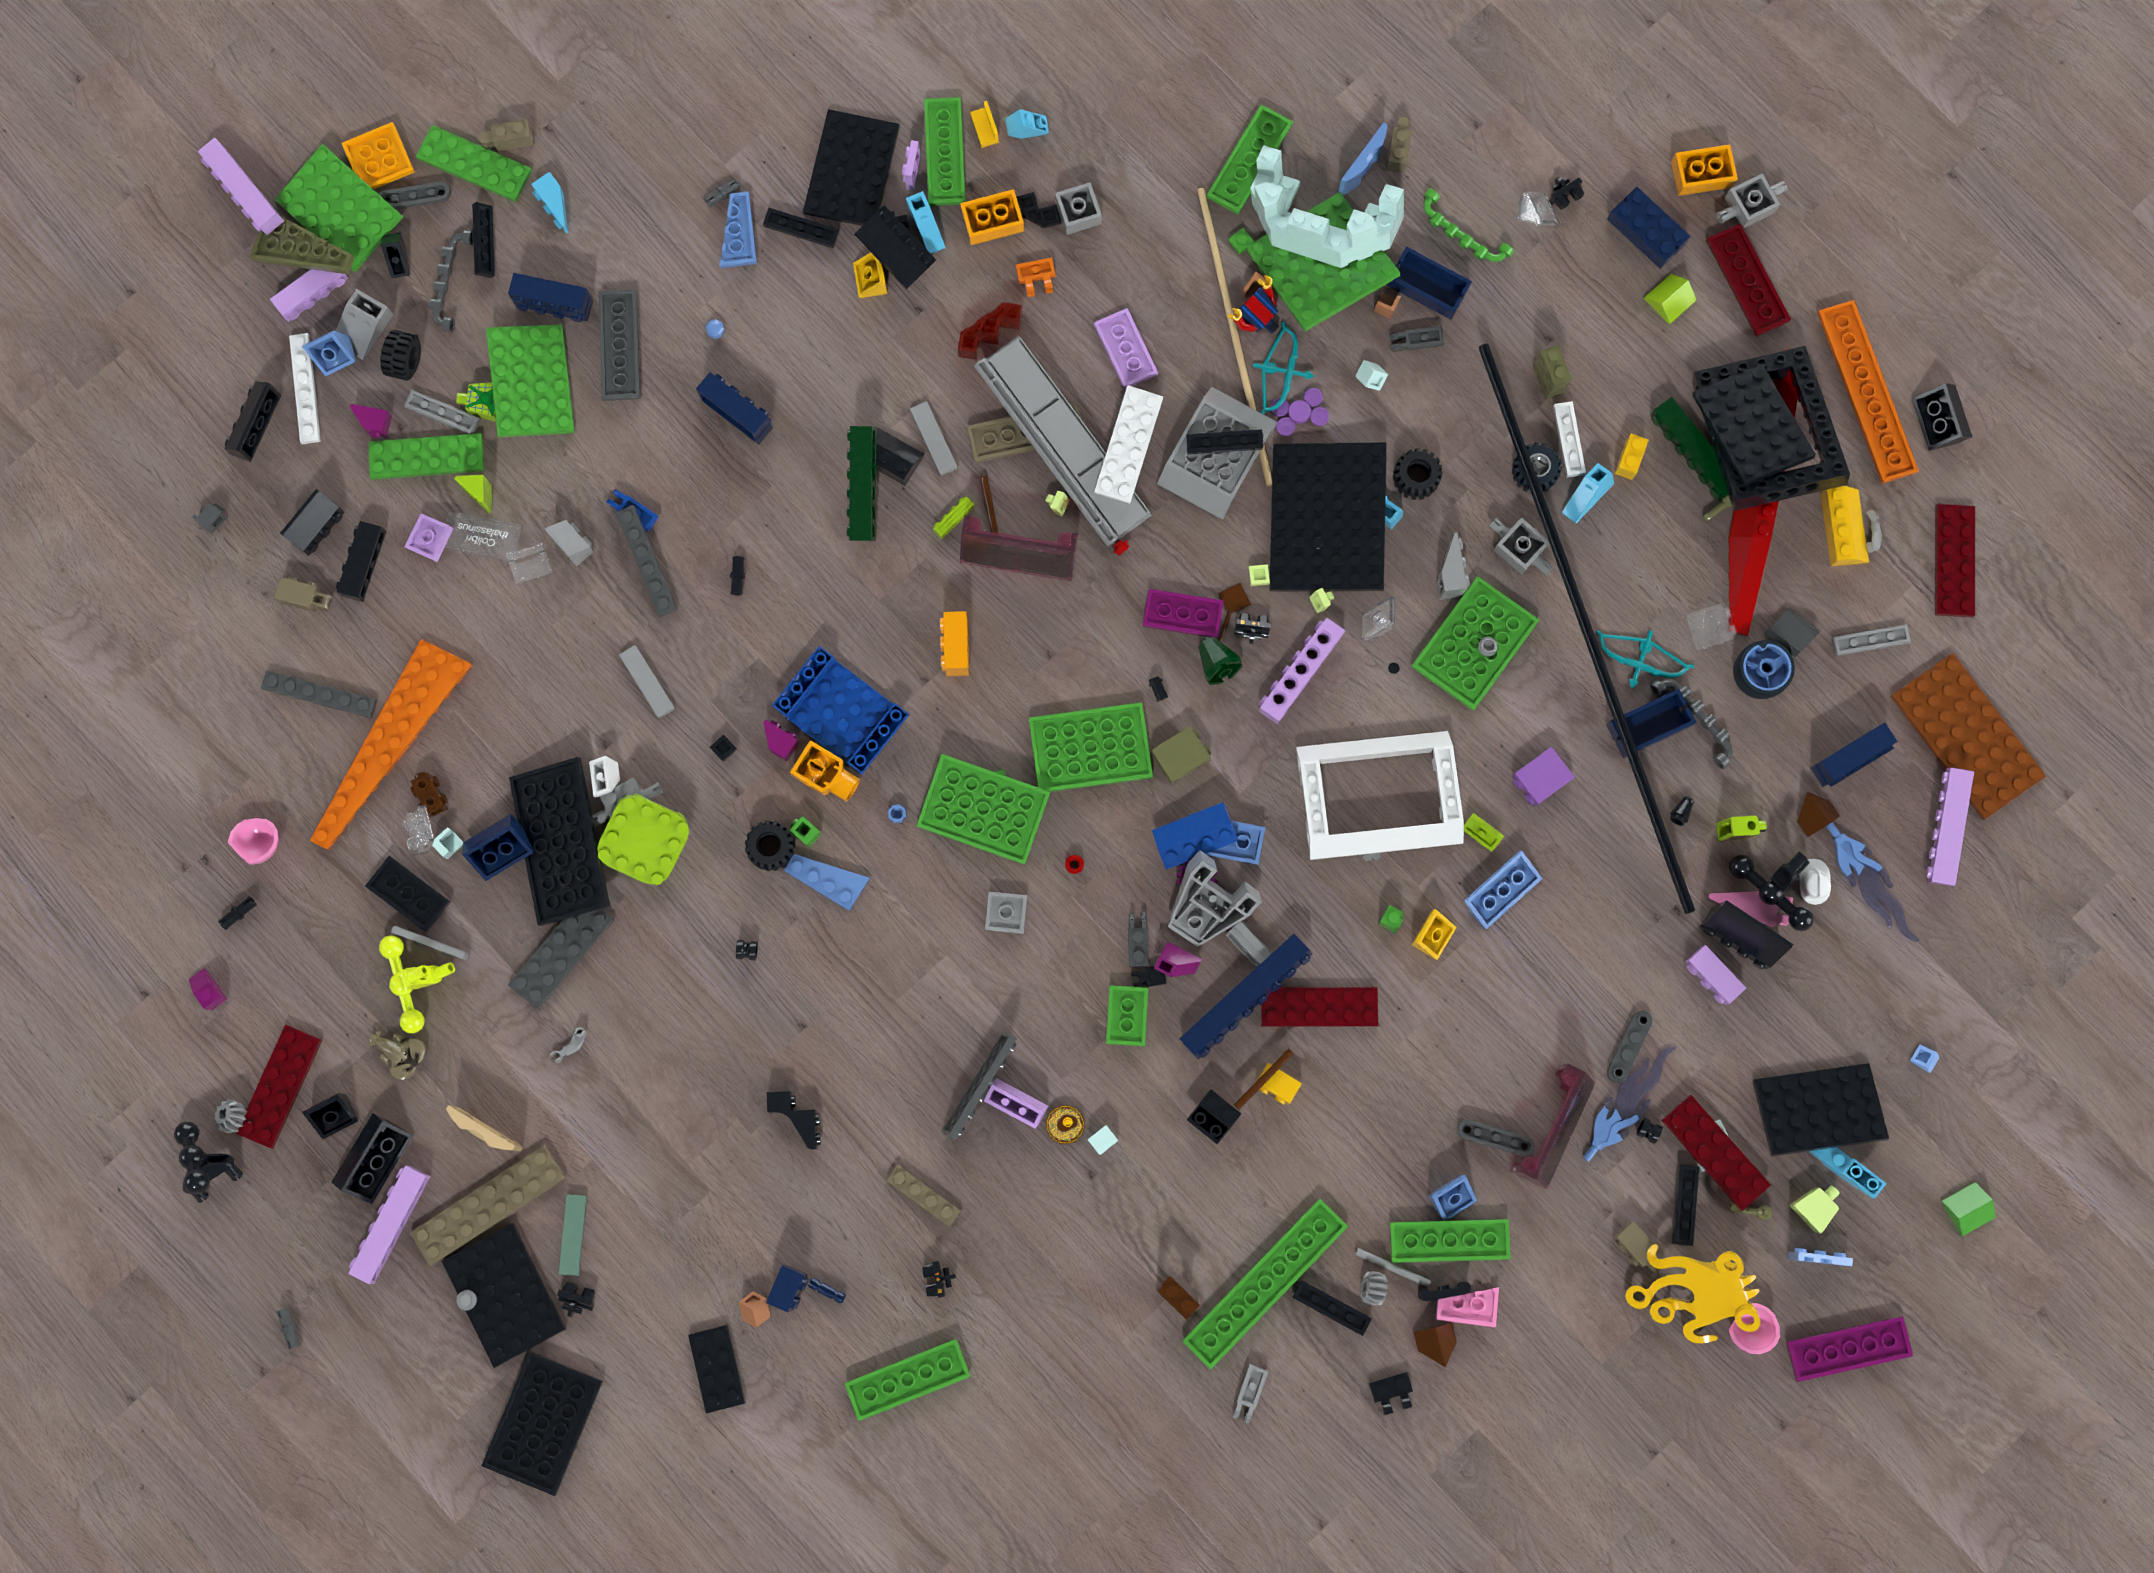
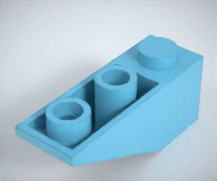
(552, 196)
(925, 222)
(1589, 491)

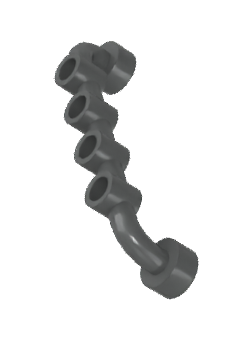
(445, 271)
(1707, 722)

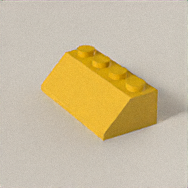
(1844, 526)

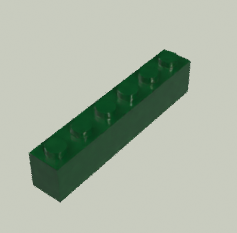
(1691, 445)
(862, 483)

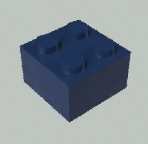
(787, 1288)

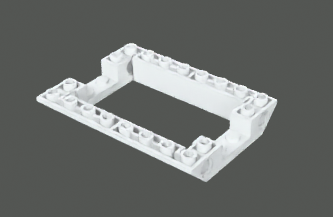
(1324, 846)

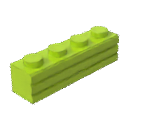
(951, 519)

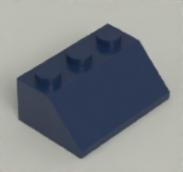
(497, 847)

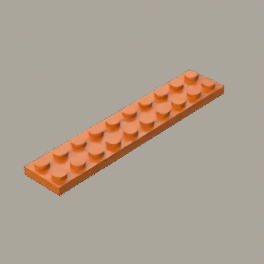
(1867, 392)

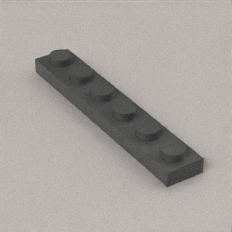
(646, 561)
(319, 694)

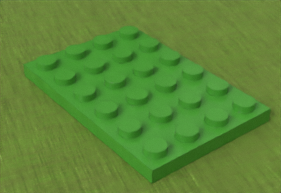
(338, 206)
(529, 380)
(1453, 654)
(1091, 747)
(983, 809)

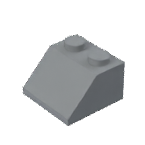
(569, 541)

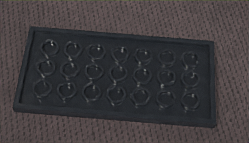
(559, 824)

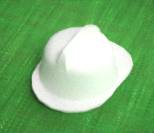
(1815, 882)

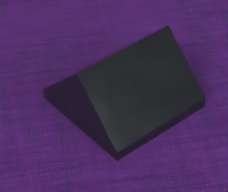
(331, 1115)

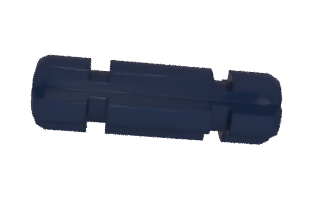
(827, 1290)

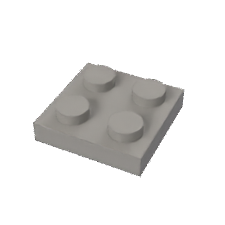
(1006, 912)

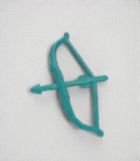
(1271, 368)
(1645, 647)

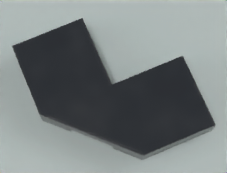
(1042, 217)

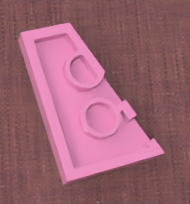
(1471, 1308)

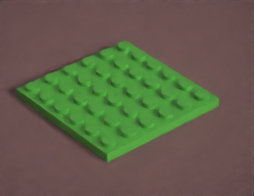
(1315, 288)

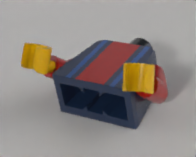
(1257, 310)

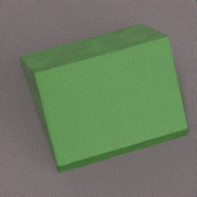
(1969, 1208)

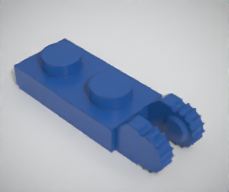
(646, 516)

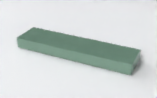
(572, 1235)

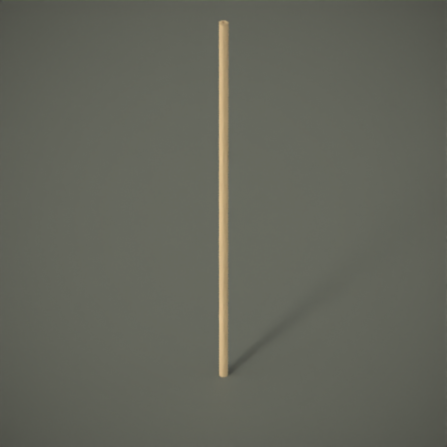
(1233, 327)

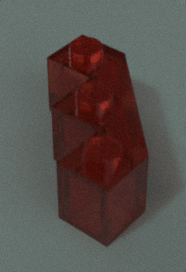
(988, 329)

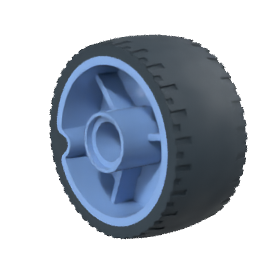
(1753, 679)

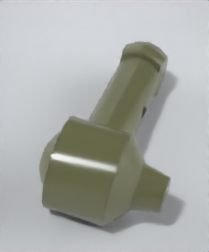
(1716, 510)
(1762, 1212)

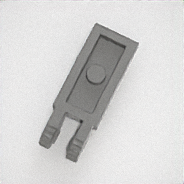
(1250, 1391)

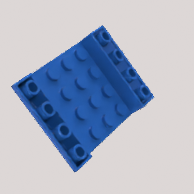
(840, 711)

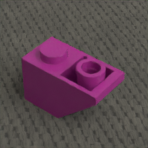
(779, 741)
(1176, 961)

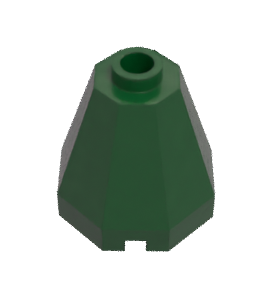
(1218, 660)

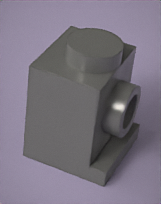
(211, 517)

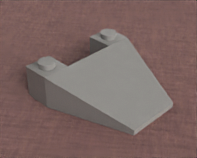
(1204, 907)

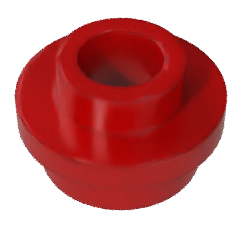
(1120, 547)
(1072, 858)

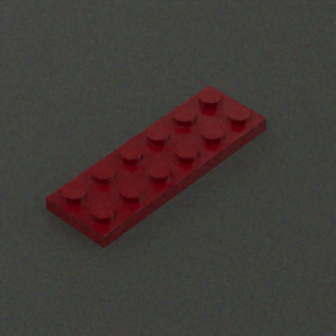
(1748, 280)
(1954, 560)
(1321, 1007)
(279, 1086)
(1716, 1153)

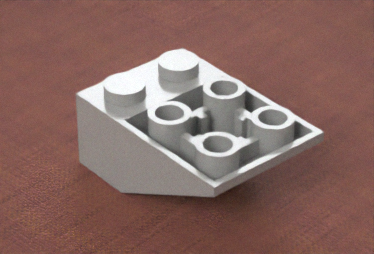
(363, 322)
(1452, 578)

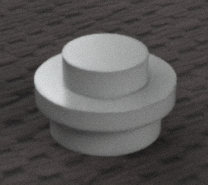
(1487, 646)
(466, 1300)

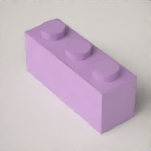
(1714, 975)
(1016, 1103)

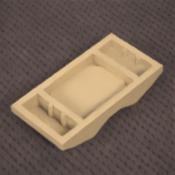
(481, 1130)

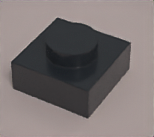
(723, 748)

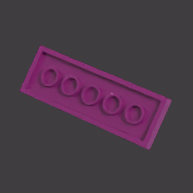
(1849, 1349)

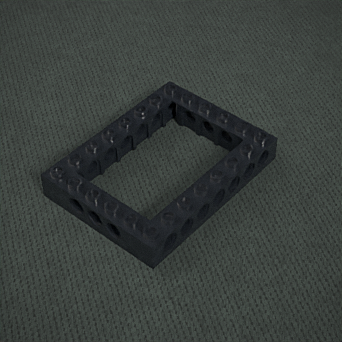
(1831, 470)

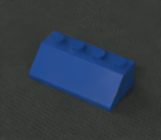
(1200, 831)

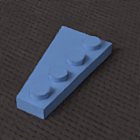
(739, 233)
(832, 882)

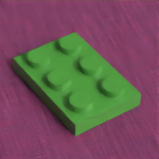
(1127, 1016)

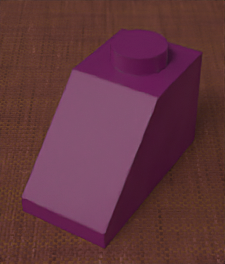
(373, 420)
(206, 990)

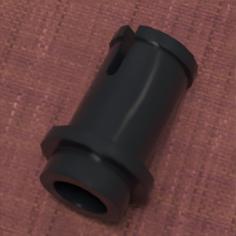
(1158, 688)

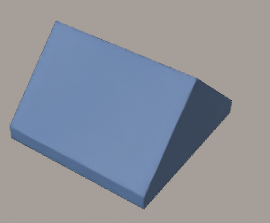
(331, 352)
(1453, 1197)

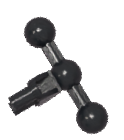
(1773, 891)
(199, 1165)

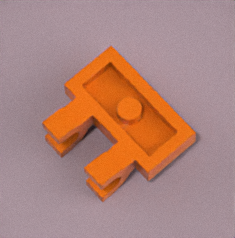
(1036, 271)

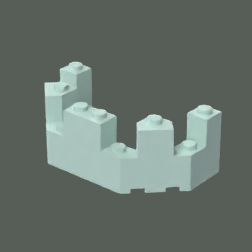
(1312, 234)

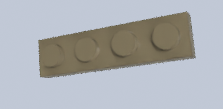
(923, 1195)

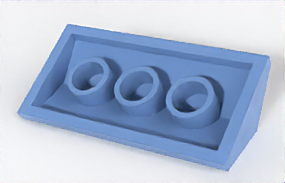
(1247, 847)
(1502, 890)

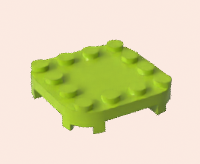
(643, 839)

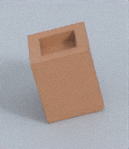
(1252, 285)
(1386, 305)
(754, 1309)

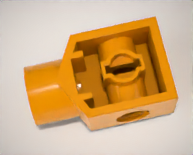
(824, 772)

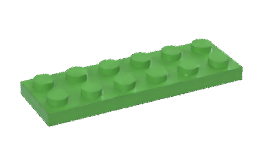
(944, 151)
(474, 163)
(1238, 174)
(426, 456)
(1450, 1240)
(907, 1379)

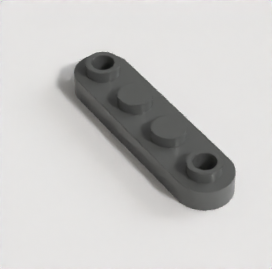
(417, 195)
(1629, 1046)
(1496, 1138)

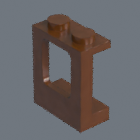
(1177, 1297)

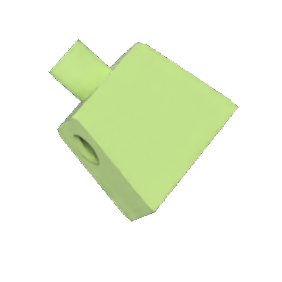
(1817, 1208)

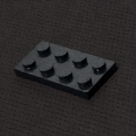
(407, 894)
(716, 1369)

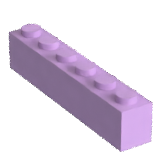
(240, 185)
(1950, 827)
(389, 1224)

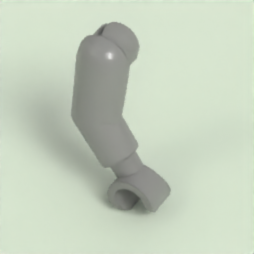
(1876, 532)
(574, 1045)

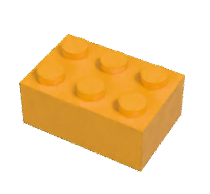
(1704, 170)
(992, 217)
(954, 643)

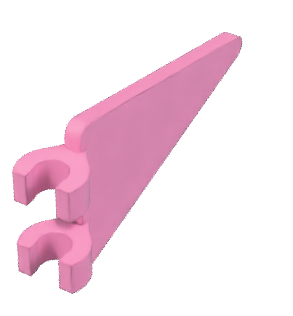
(1753, 905)

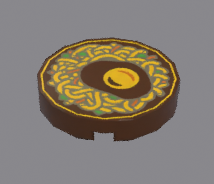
(1065, 1124)

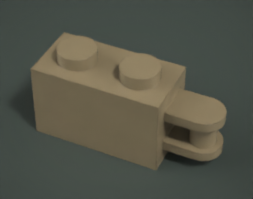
(508, 136)
(1399, 146)
(300, 594)
(1636, 1245)

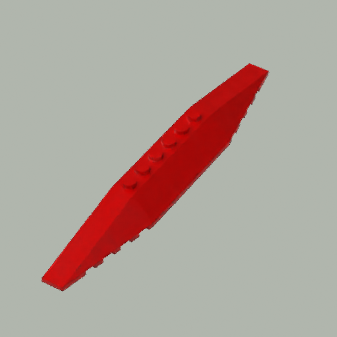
(1750, 542)

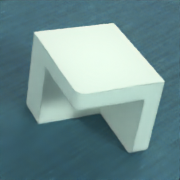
(1371, 375)
(447, 843)
(1102, 1140)

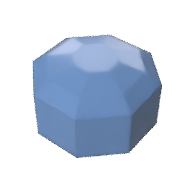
(715, 329)
(897, 813)

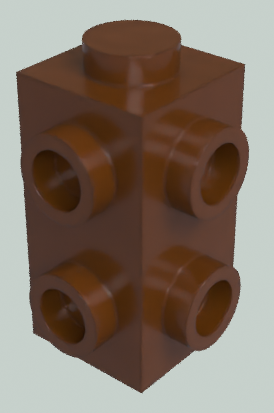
(426, 789)

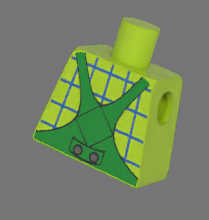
(478, 400)

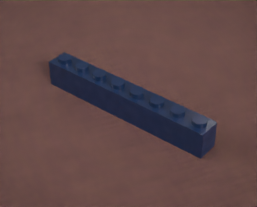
(1246, 996)

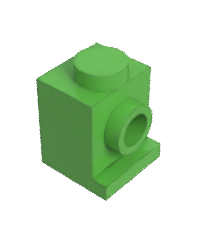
(800, 824)
(1391, 919)

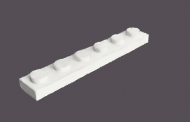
(304, 390)

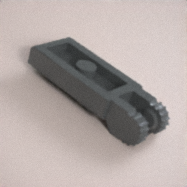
(1418, 338)
(1138, 942)

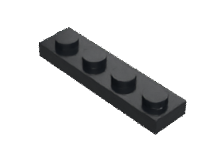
(801, 227)
(483, 240)
(1224, 441)
(1685, 1205)
(1332, 1308)

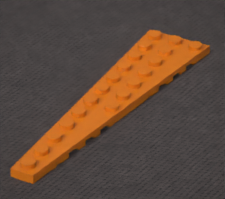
(415, 698)

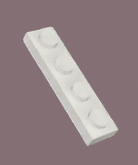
(1569, 439)

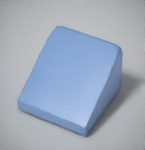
(1925, 1058)

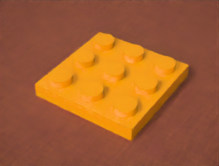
(378, 156)

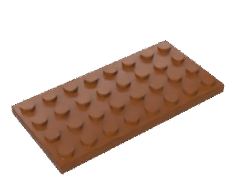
(1968, 734)

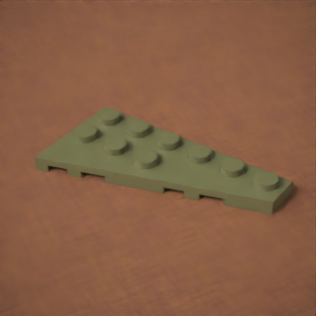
(300, 248)

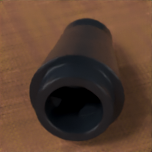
(1682, 811)

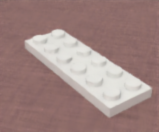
(1128, 444)

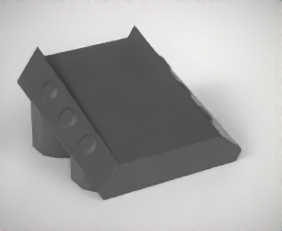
(1792, 632)

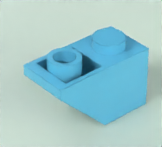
(1026, 124)

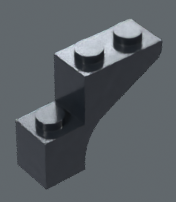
(803, 1120)

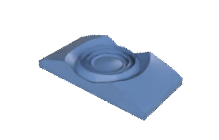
(1364, 161)

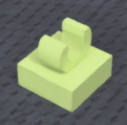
(1058, 502)
(1321, 600)

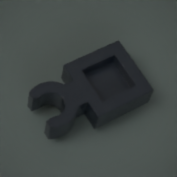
(1151, 977)

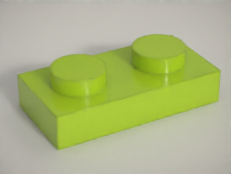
(1482, 832)

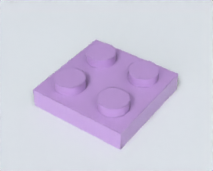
(911, 168)
(429, 537)

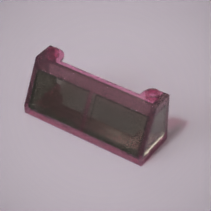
(1017, 552)
(1579, 1087)

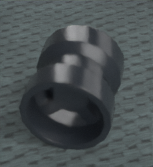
(746, 950)
(1649, 1130)

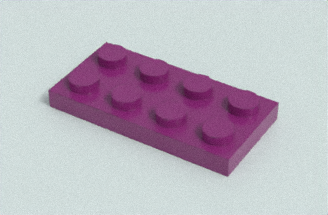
(1183, 613)

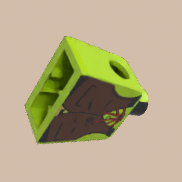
(1739, 828)

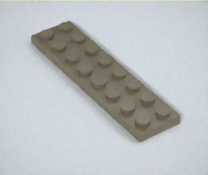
(487, 1205)

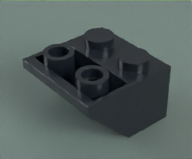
(1213, 1116)

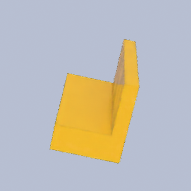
(984, 126)

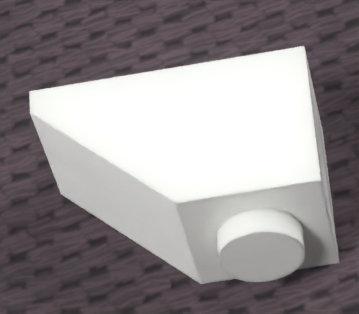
(604, 775)

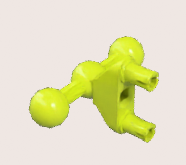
(409, 979)

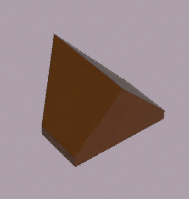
(1816, 814)
(1436, 1342)

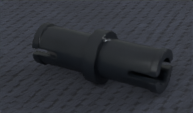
(737, 575)
(237, 912)

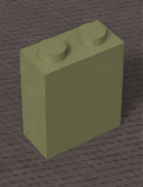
(1552, 372)
(1181, 755)

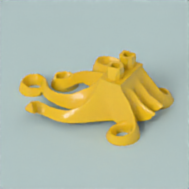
(1716, 1289)

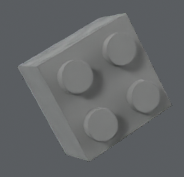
(1078, 208)

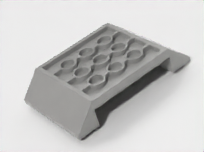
(1214, 478)

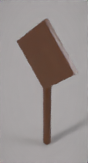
(1234, 600)

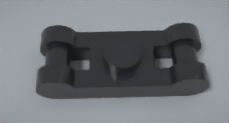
(1444, 1292)

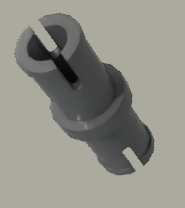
(721, 192)
(288, 1328)

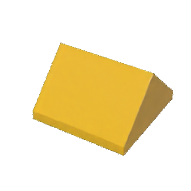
(869, 276)
(1434, 934)

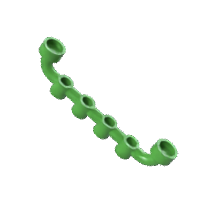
(1465, 240)

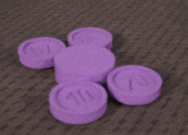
(1301, 412)

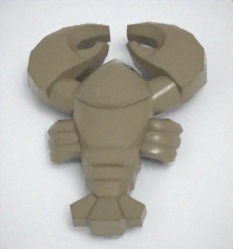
(397, 1053)

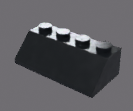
(895, 247)
(252, 421)
(372, 1159)

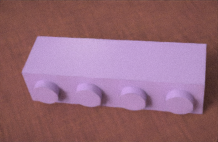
(306, 291)

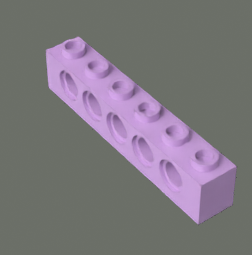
(1276, 711)

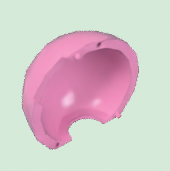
(254, 840)
(1763, 1338)

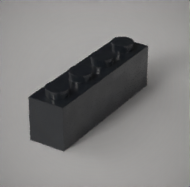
(360, 561)

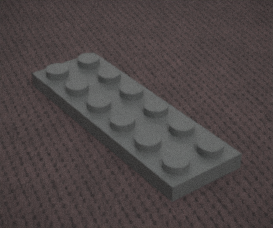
(619, 345)
(559, 956)
(983, 1079)

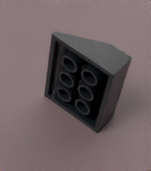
(1745, 935)

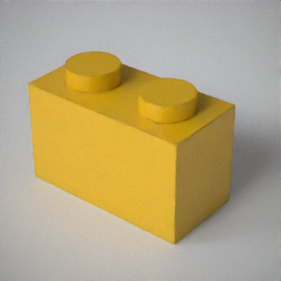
(1631, 456)
(1280, 1085)

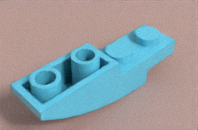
(1850, 1171)

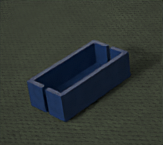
(1648, 227)
(1430, 283)
(550, 297)
(734, 407)
(1655, 721)
(1854, 756)

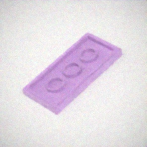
(1125, 348)

